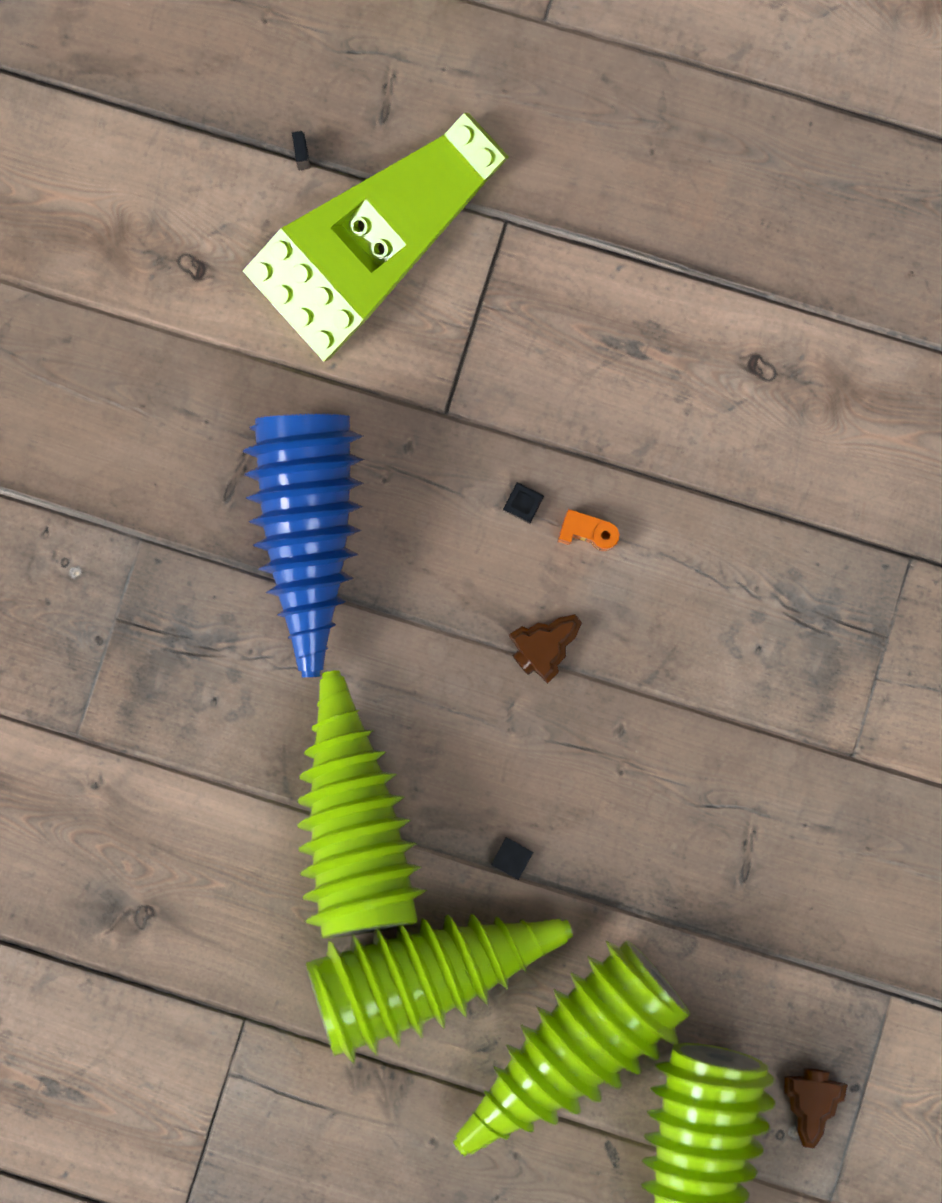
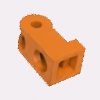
(590, 529)

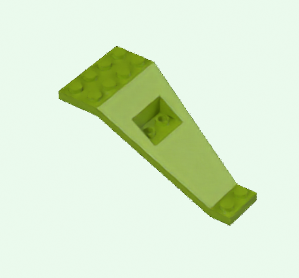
(331, 273)

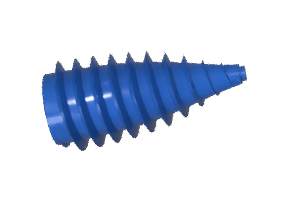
(305, 521)

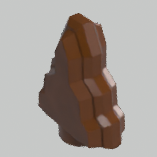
(544, 646)
(813, 1101)

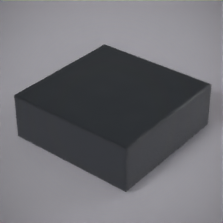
(301, 150)
(523, 503)
(512, 858)

